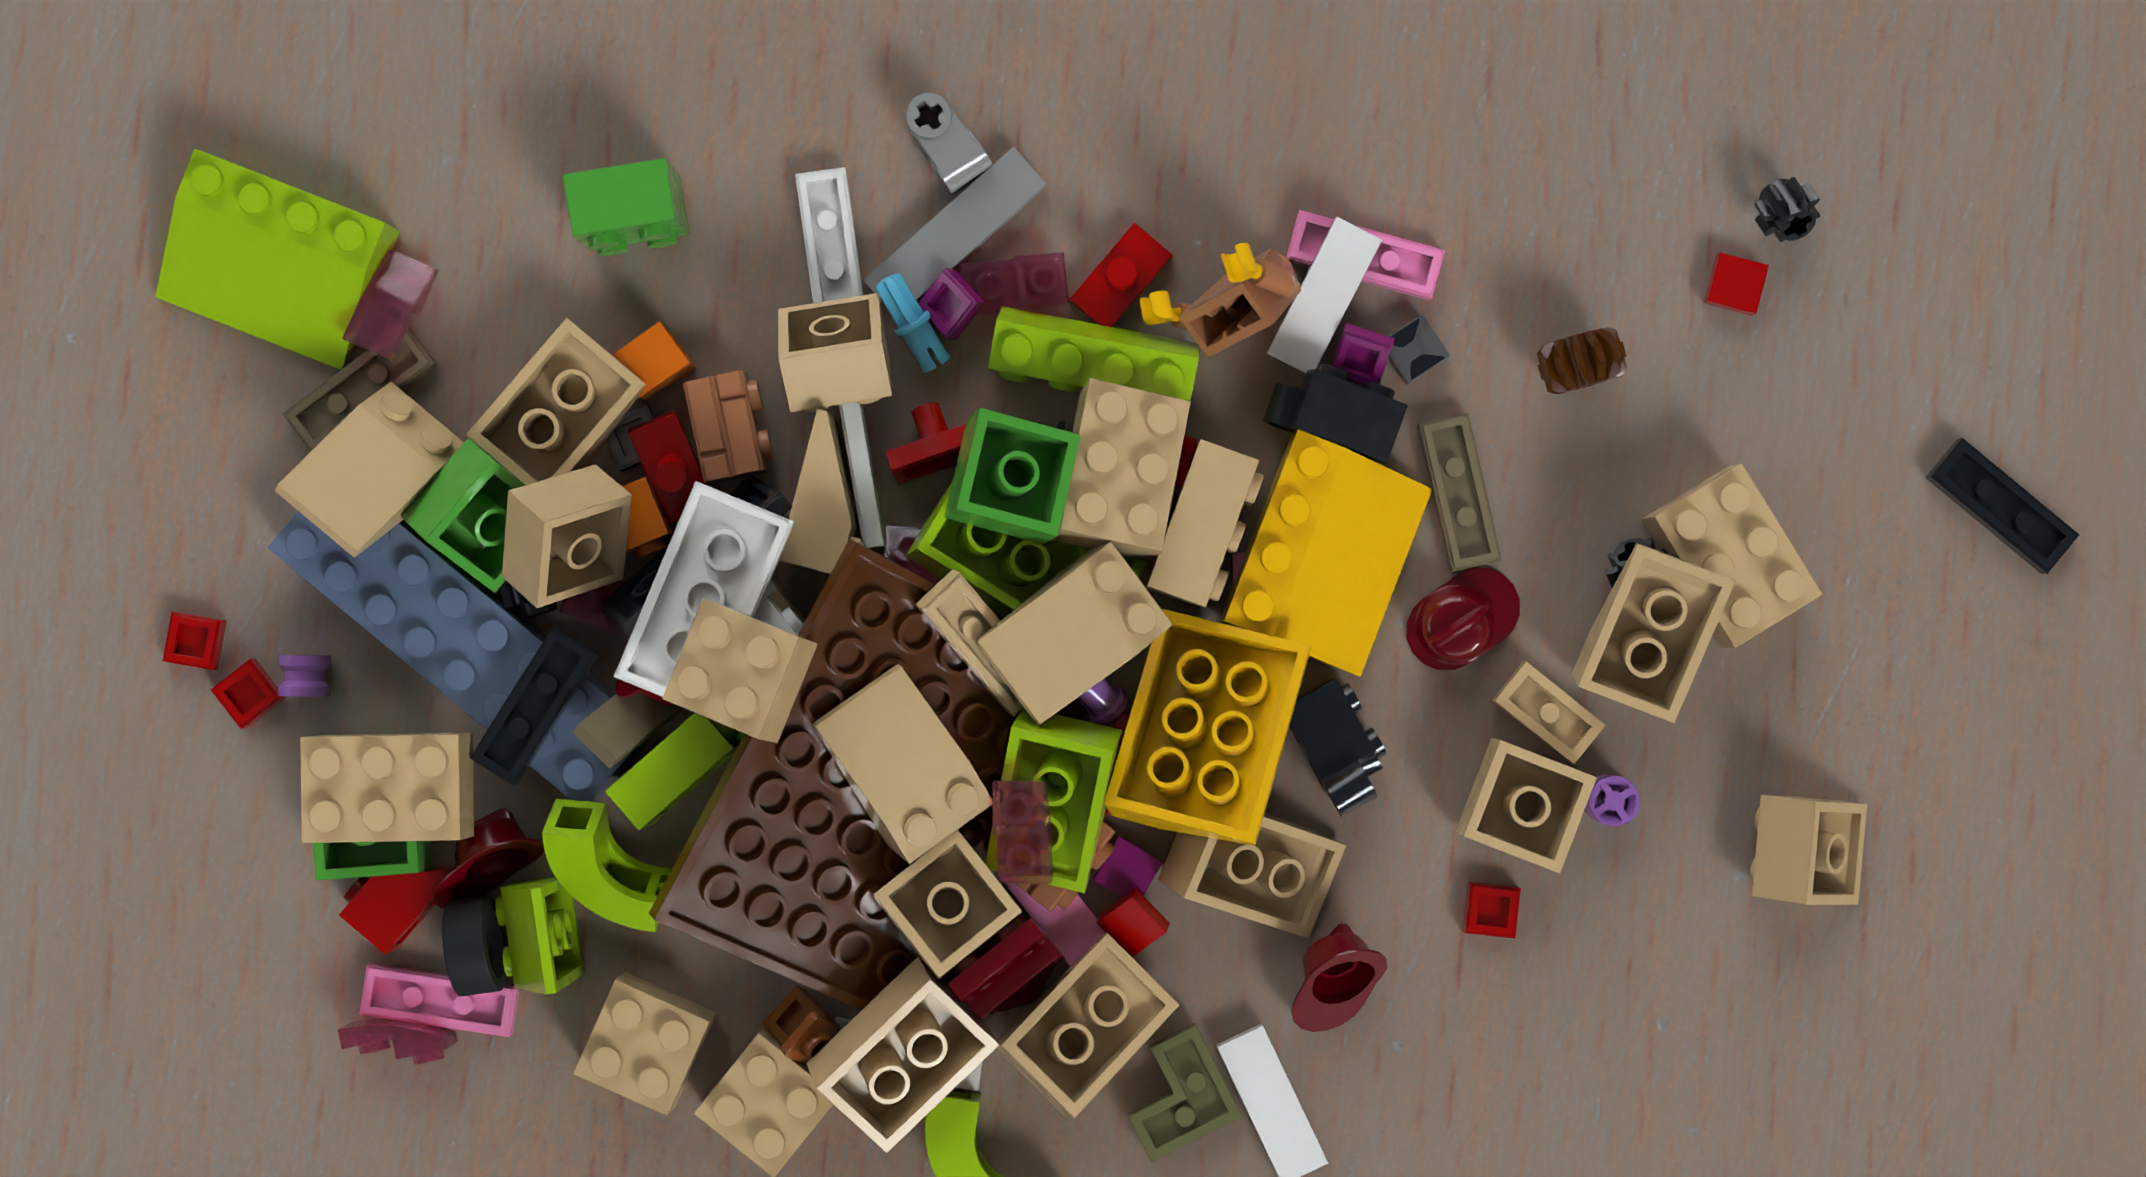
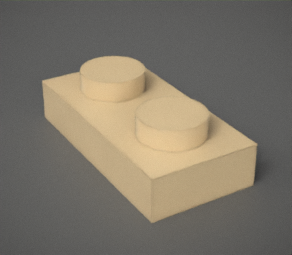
(1548, 712)

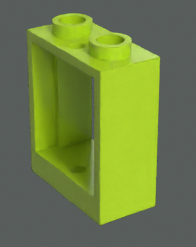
(673, 769)

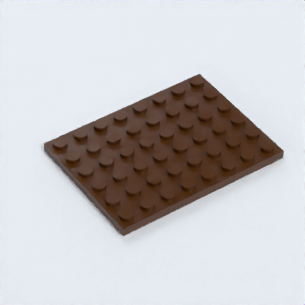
(784, 845)

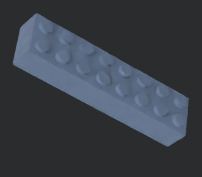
(451, 635)

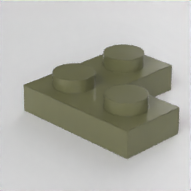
(1198, 1097)

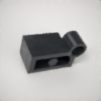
(1339, 412)
(1337, 744)

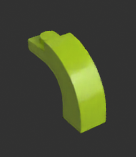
(597, 868)
(953, 1137)

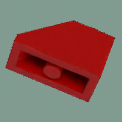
(391, 906)

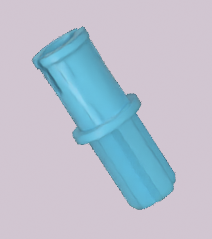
(911, 321)

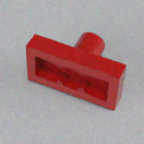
(1121, 277)
(935, 449)
(667, 461)

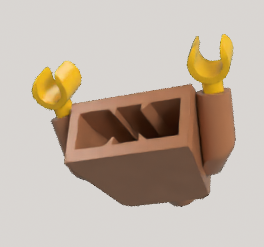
(1236, 306)

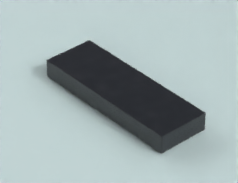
(2002, 506)
(534, 705)

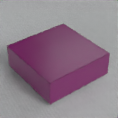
(951, 303)
(1363, 354)
(1128, 868)

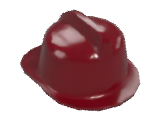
(1463, 619)
(487, 858)
(1337, 980)

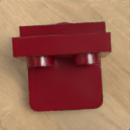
(1006, 969)

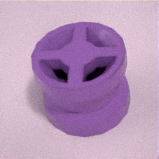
(304, 675)
(1624, 803)

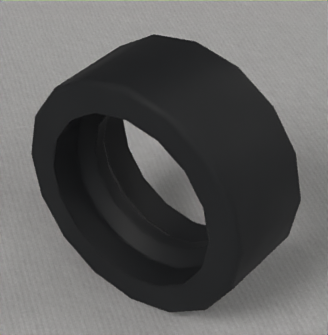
(473, 946)

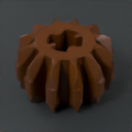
(1582, 360)

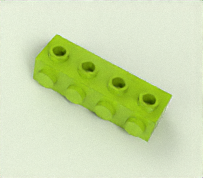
(1075, 350)

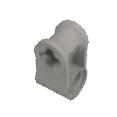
(949, 148)

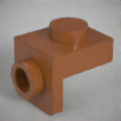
(801, 1025)

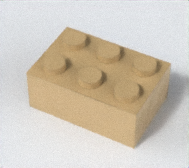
(1123, 469)
(1205, 525)
(1735, 534)
(387, 787)
(901, 1055)

